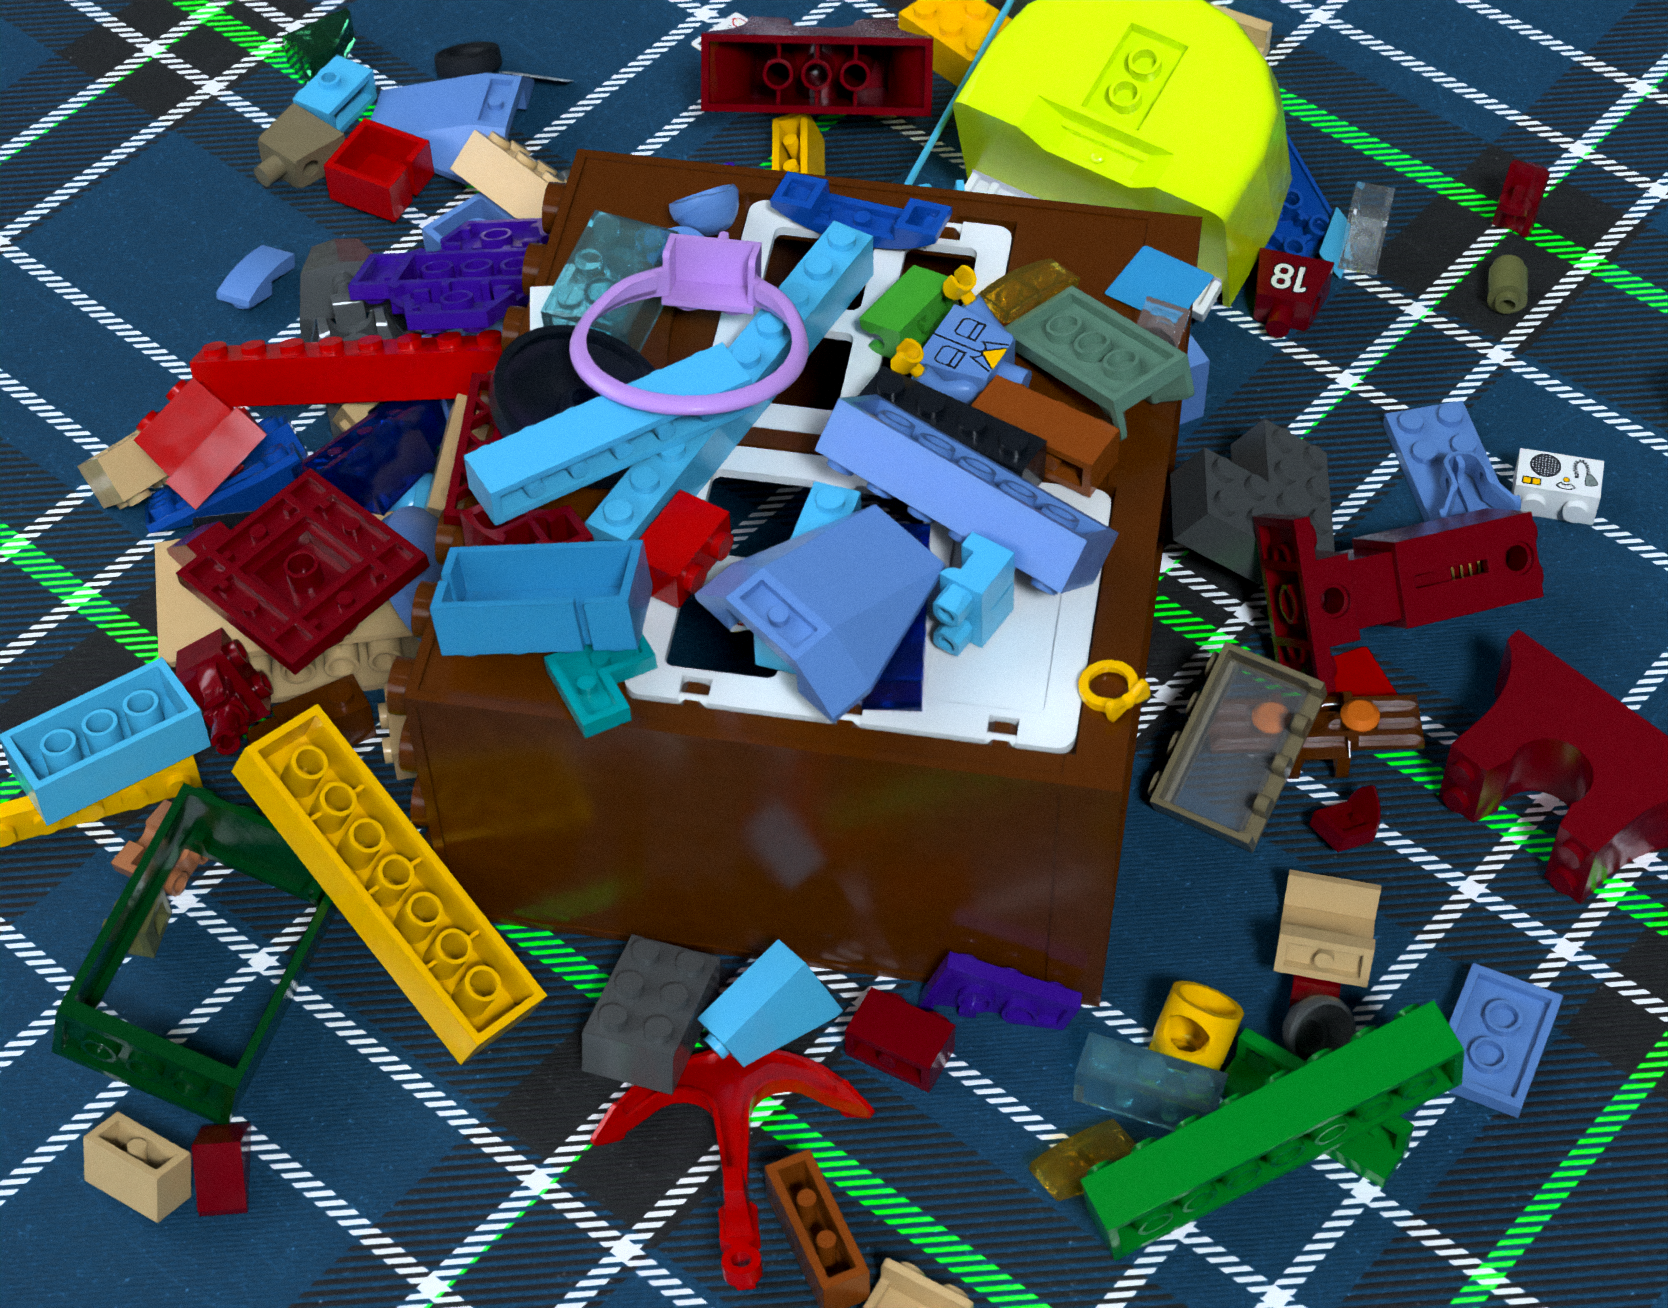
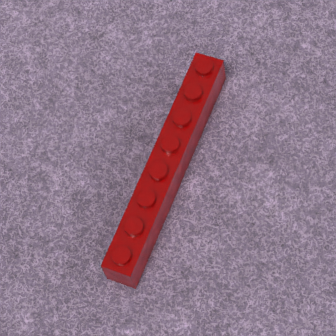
(346, 370)

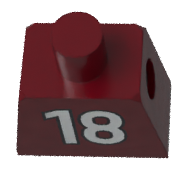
(1289, 290)

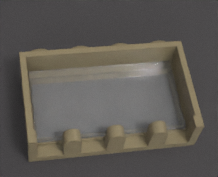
(1237, 745)

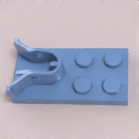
(1445, 461)

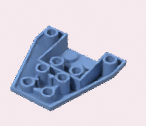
(452, 109)
(831, 602)

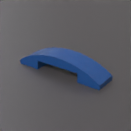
(812, 205)

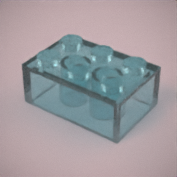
(603, 256)

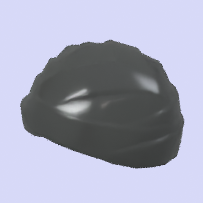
(1317, 1024)

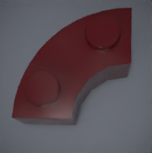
(532, 527)

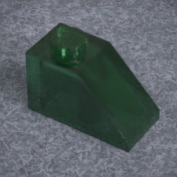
(318, 43)

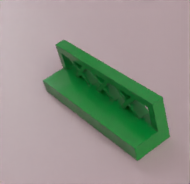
(1369, 1155)

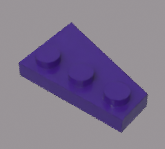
(983, 987)

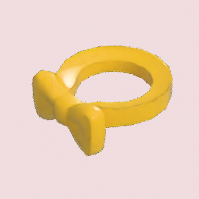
(1114, 708)

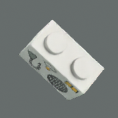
(1558, 485)

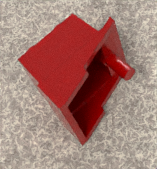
(198, 439)

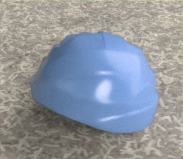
(707, 210)

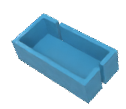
(542, 598)

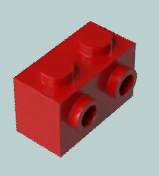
(685, 546)

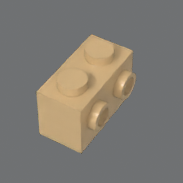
(137, 1166)

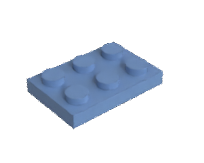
(1503, 1034)

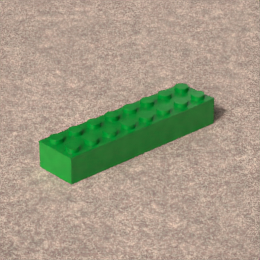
(1273, 1128)

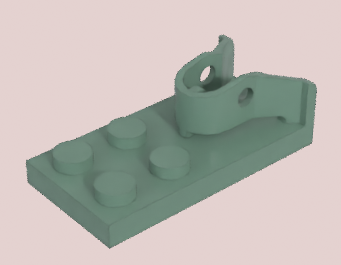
(1101, 354)

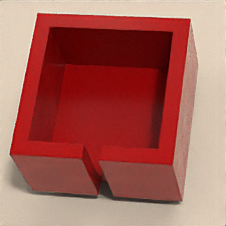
(379, 169)

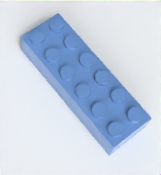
(964, 492)

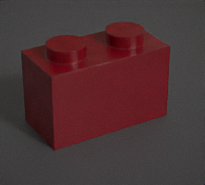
(900, 1039)

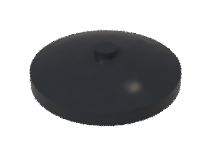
(539, 381)

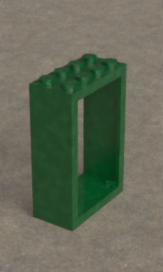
(142, 1059)

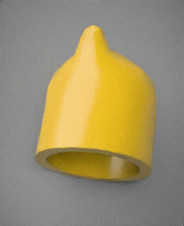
(1196, 1024)

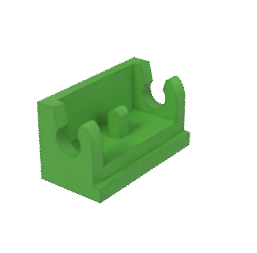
(908, 310)

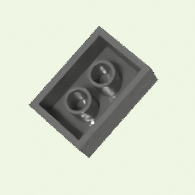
(649, 1014)

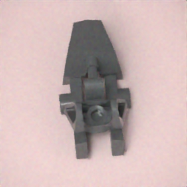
(326, 297)

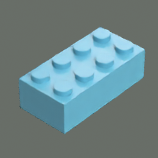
(104, 740)

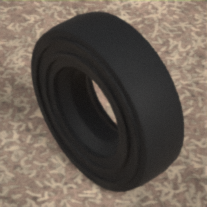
(468, 59)

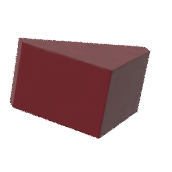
(222, 1168)

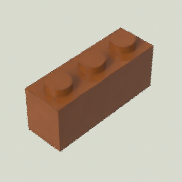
(1078, 445)
(817, 1231)

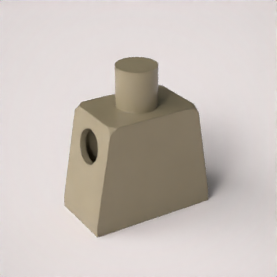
(296, 148)

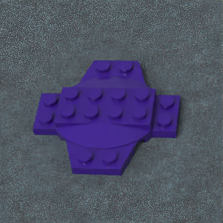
(459, 285)

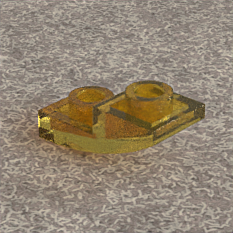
(1027, 288)
(1069, 1160)

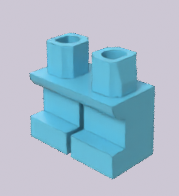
(975, 597)

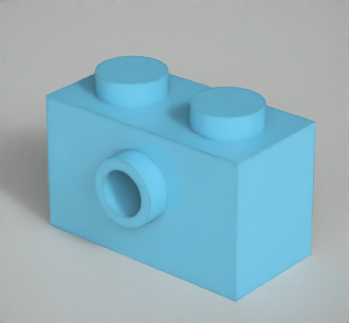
(339, 92)

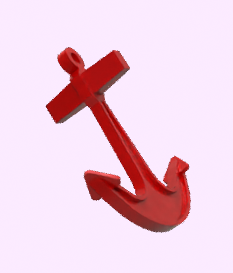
(730, 1098)

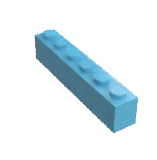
(598, 438)

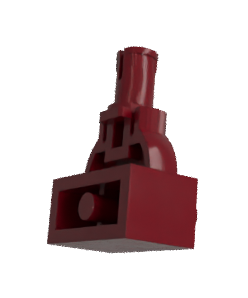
(225, 687)

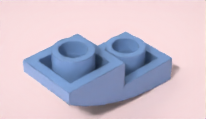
(253, 277)

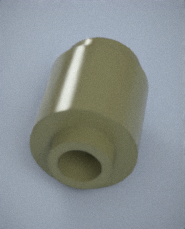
(1507, 284)

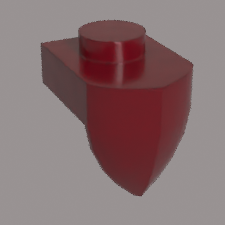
(1351, 821)

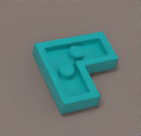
(590, 680)

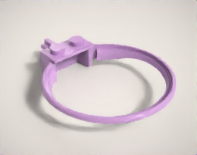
(697, 275)

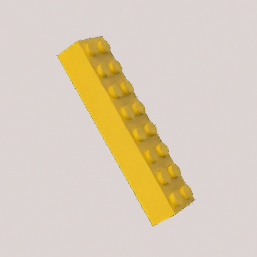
(388, 883)

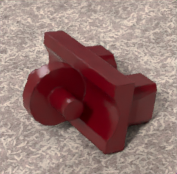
(1521, 197)

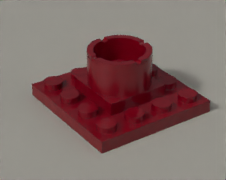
(303, 570)

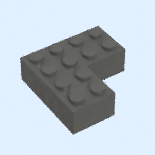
(1267, 474)

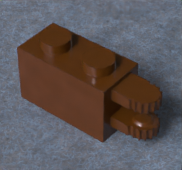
(340, 700)

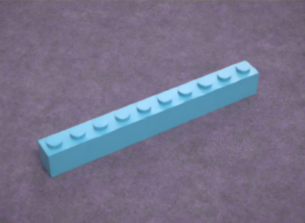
(821, 291)

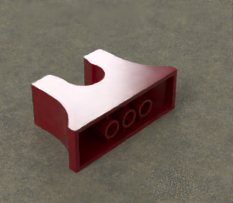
(817, 69)
(1573, 742)

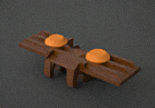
(1360, 724)

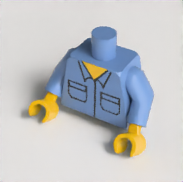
(964, 349)

